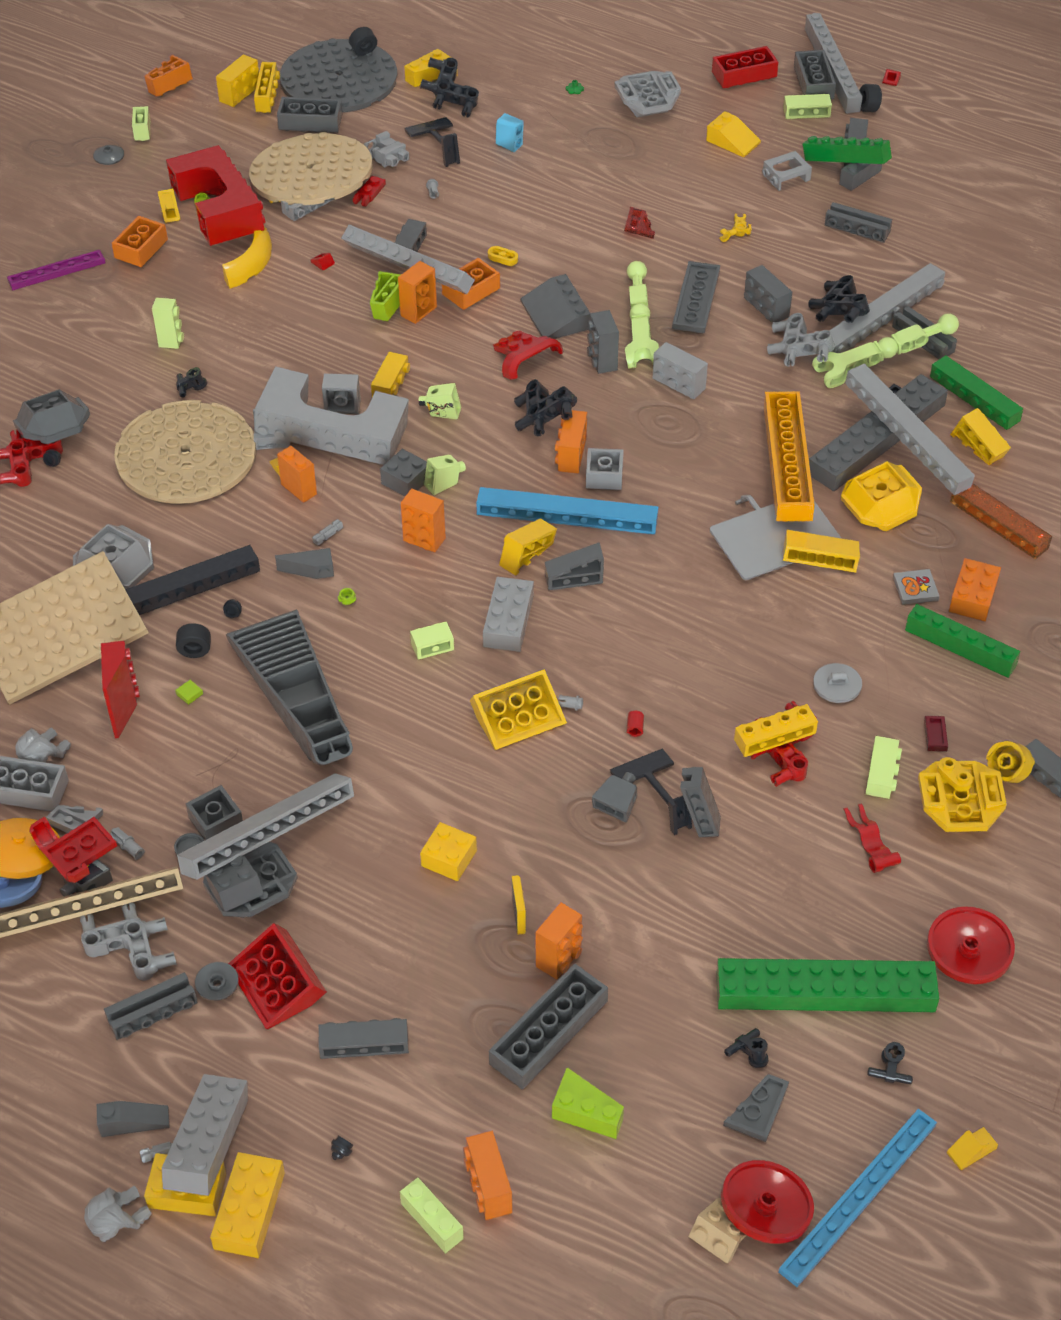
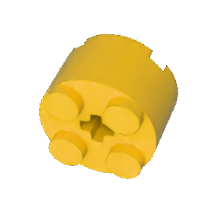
(1020, 761)

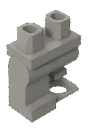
(387, 150)

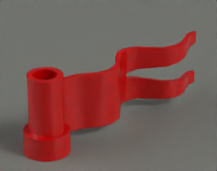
(870, 837)

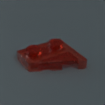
(638, 223)

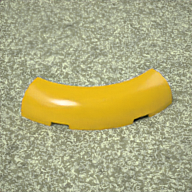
(251, 262)

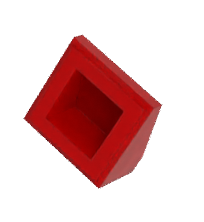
(891, 77)
(323, 261)

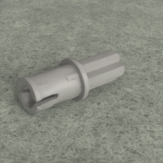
(127, 843)

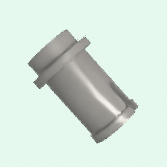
(432, 186)
(571, 702)

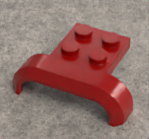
(521, 347)
(75, 849)

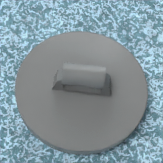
(837, 683)

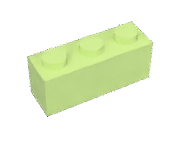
(807, 106)
(167, 323)
(883, 767)
(431, 1215)

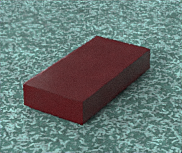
(936, 733)

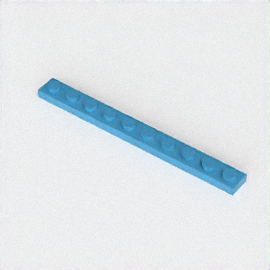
(857, 1198)

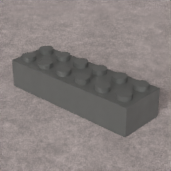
(548, 1026)

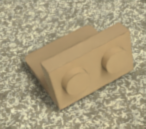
(716, 1232)

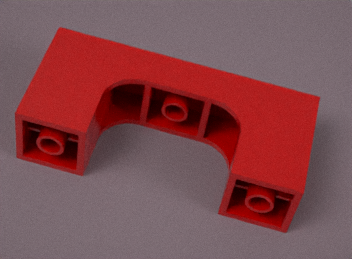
(210, 171)

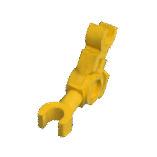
(739, 229)

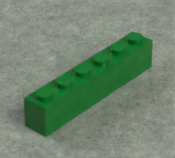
(847, 150)
(976, 392)
(962, 640)

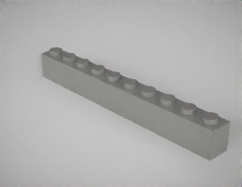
(845, 85)
(406, 258)
(883, 308)
(909, 429)
(265, 826)

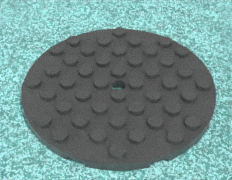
(359, 82)

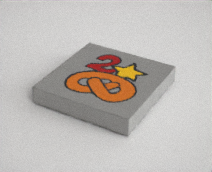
(916, 586)

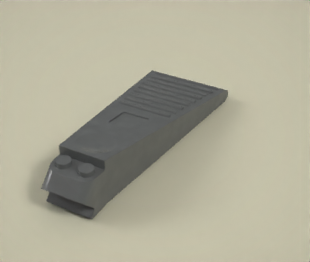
(292, 680)

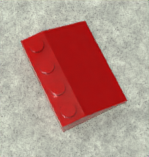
(118, 684)
(276, 977)

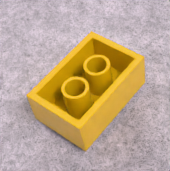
(237, 80)
(177, 1201)

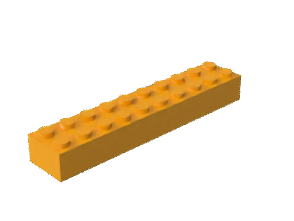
(788, 457)

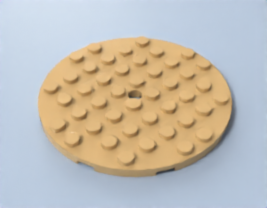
(286, 173)
(152, 445)

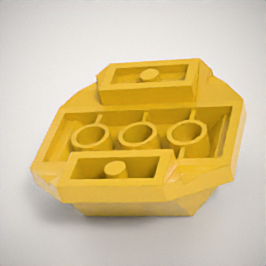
(883, 496)
(967, 809)

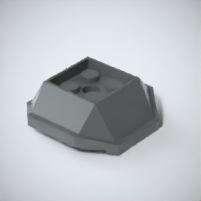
(51, 417)
(275, 876)

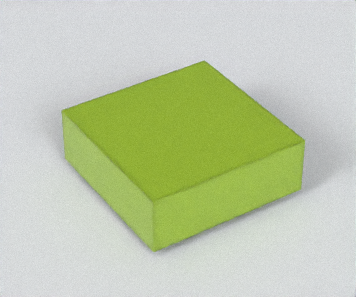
(189, 692)

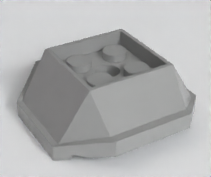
(648, 92)
(126, 551)

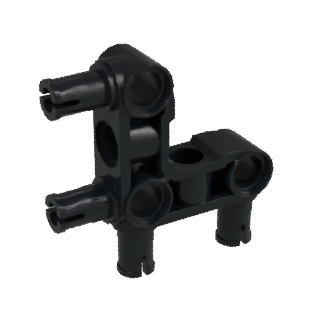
(447, 90)
(840, 300)
(543, 407)

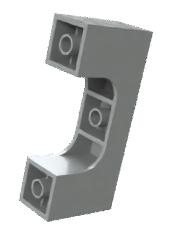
(364, 436)

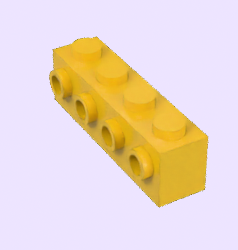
(266, 87)
(775, 730)

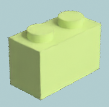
(141, 123)
(432, 640)

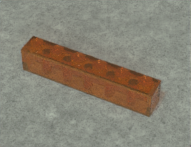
(1003, 521)

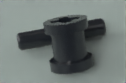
(191, 380)
(752, 1046)
(889, 1074)

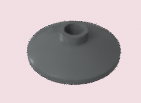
(108, 154)
(215, 974)

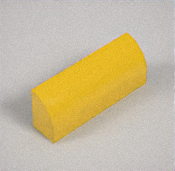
(821, 551)

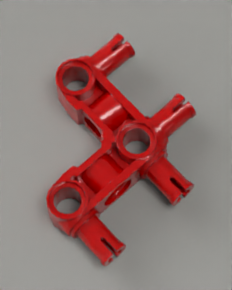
(20, 453)
(792, 762)

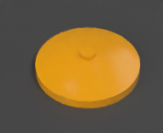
(19, 852)

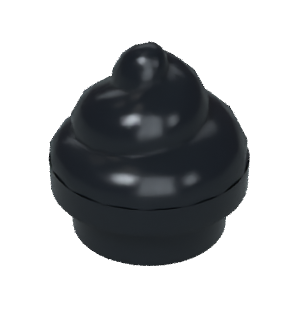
(52, 458)
(232, 608)
(340, 1148)

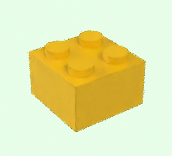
(448, 851)

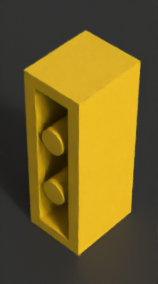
(391, 374)

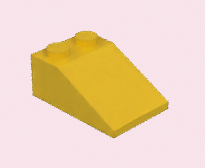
(732, 134)

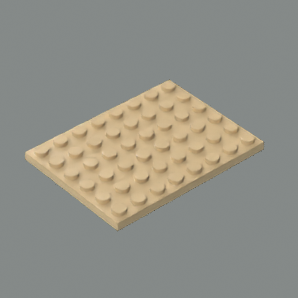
(62, 626)

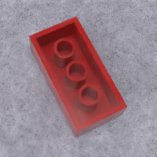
(745, 67)

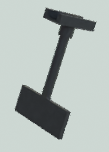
(449, 142)
(645, 767)

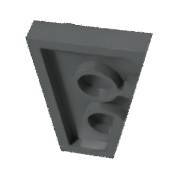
(760, 1109)

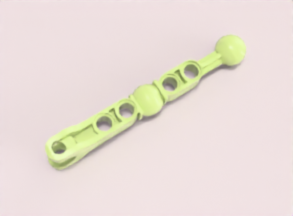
(642, 346)
(872, 353)

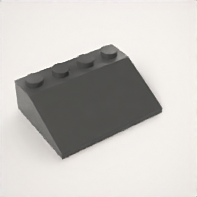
(556, 308)

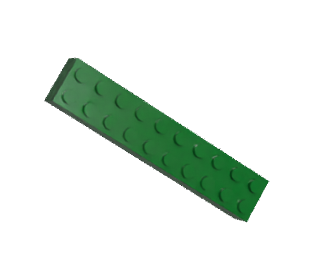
(827, 985)

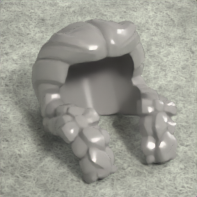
(38, 747)
(106, 1216)

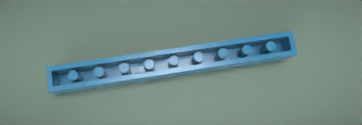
(567, 510)

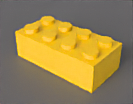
(247, 1205)

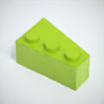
(385, 296)
(586, 1106)

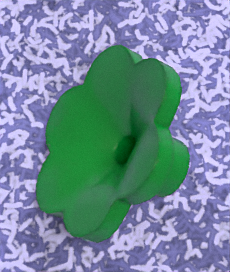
(574, 87)

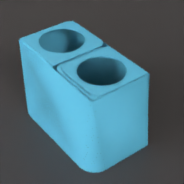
(509, 132)

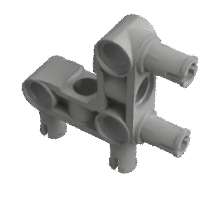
(798, 342)
(121, 935)

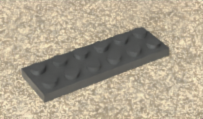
(696, 297)

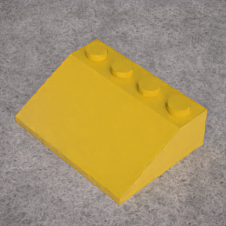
(518, 710)

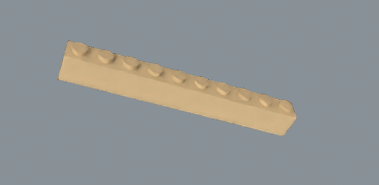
(89, 901)

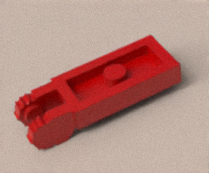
(369, 190)

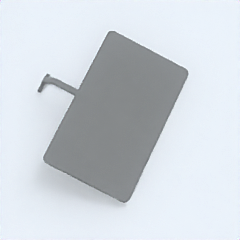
(757, 540)

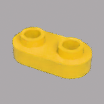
(503, 255)
(954, 773)

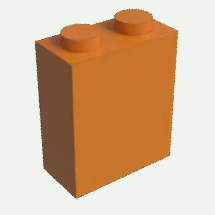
(297, 474)

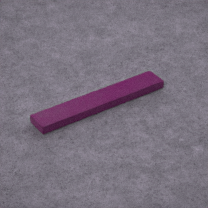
(56, 269)

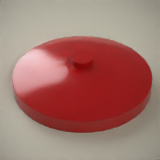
(970, 945)
(767, 1201)

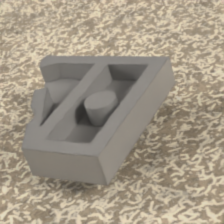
(69, 818)

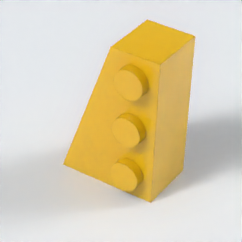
(419, 68)
(981, 436)
(526, 543)

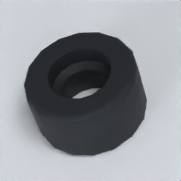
(363, 41)
(871, 97)
(193, 640)

